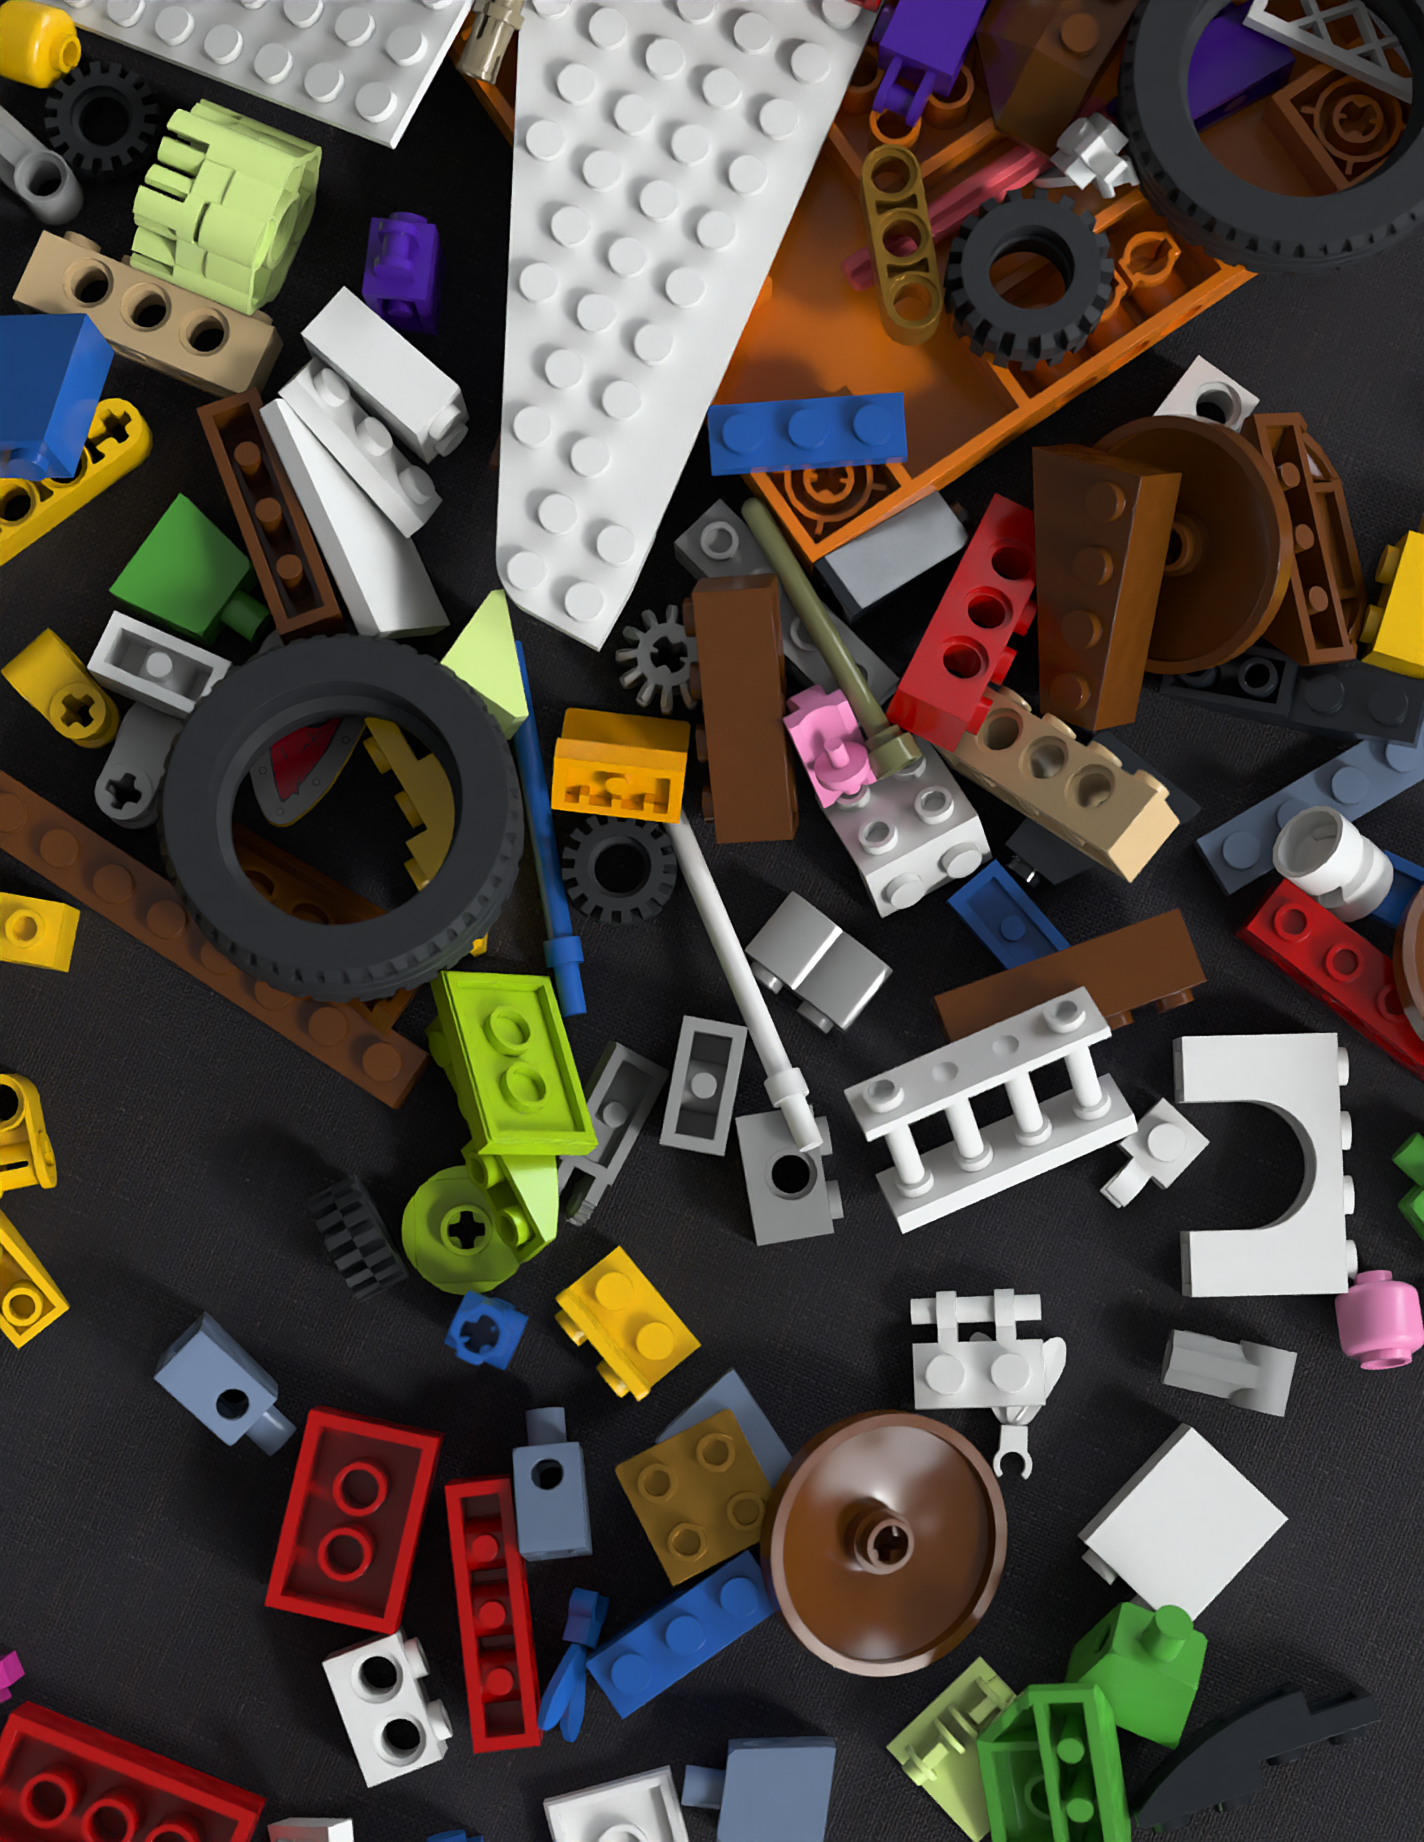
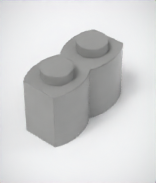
(817, 964)

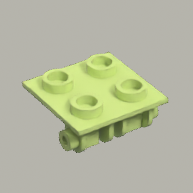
(942, 1748)

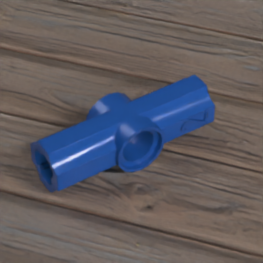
(486, 1330)

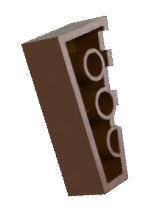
(1098, 578)

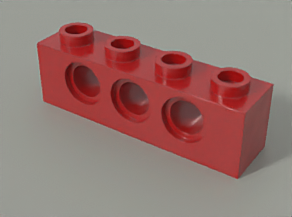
(929, 697)
(1334, 968)
(494, 1613)

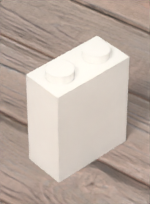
(389, 376)
(1180, 1526)

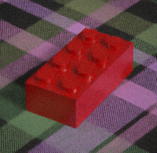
(93, 1787)

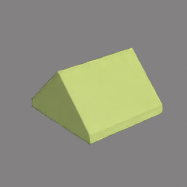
(489, 662)

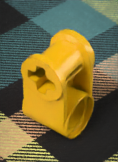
(58, 686)
(25, 1140)

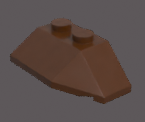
(1046, 62)
(1326, 584)

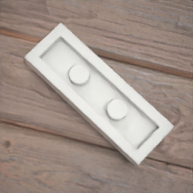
(361, 446)

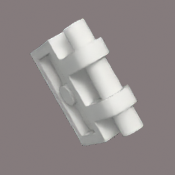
(978, 1372)

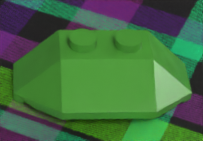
(1054, 1768)

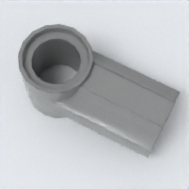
(29, 164)
(1245, 1373)

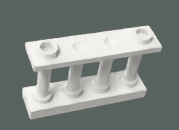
(1010, 1149)

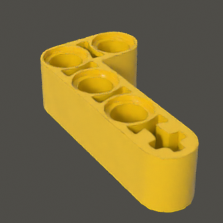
(56, 501)

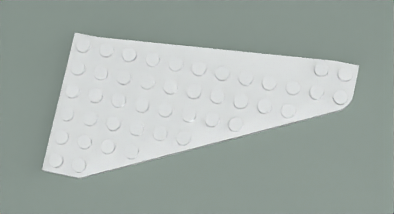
(642, 225)

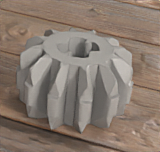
(658, 679)

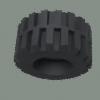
(1035, 228)

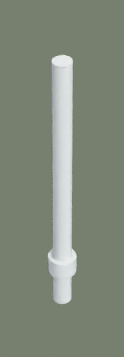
(784, 1084)

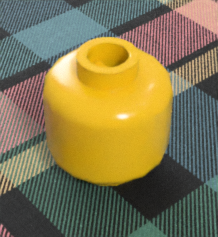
(37, 43)

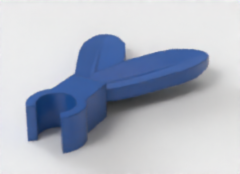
(566, 1691)

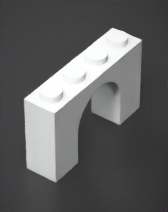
(1307, 1244)

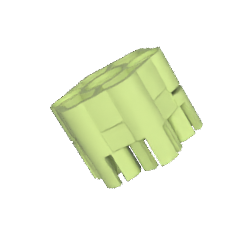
(237, 213)

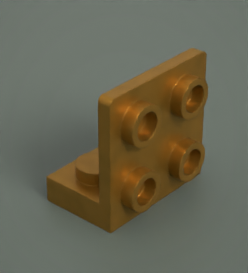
(698, 1495)

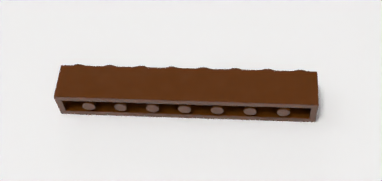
(154, 914)

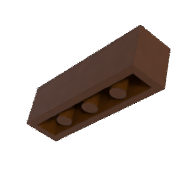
(271, 519)
(744, 700)
(1118, 969)

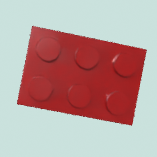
(354, 1519)

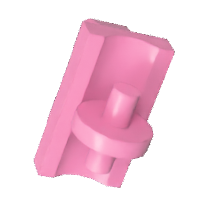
(828, 743)

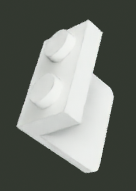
(910, 832)

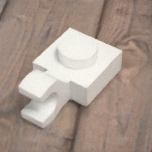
(1090, 150)
(1156, 1151)

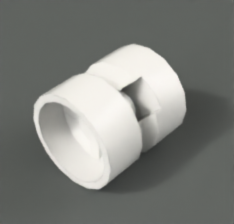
(1333, 863)

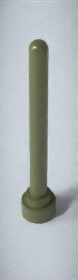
(886, 744)

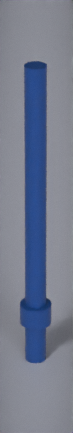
(562, 949)

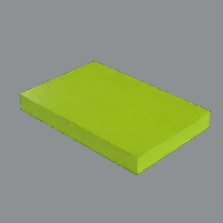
(513, 1064)

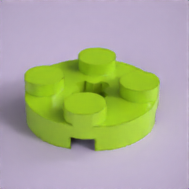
(441, 1256)

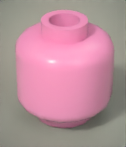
(1379, 1321)

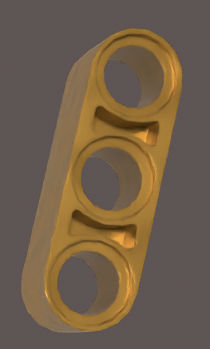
(900, 215)

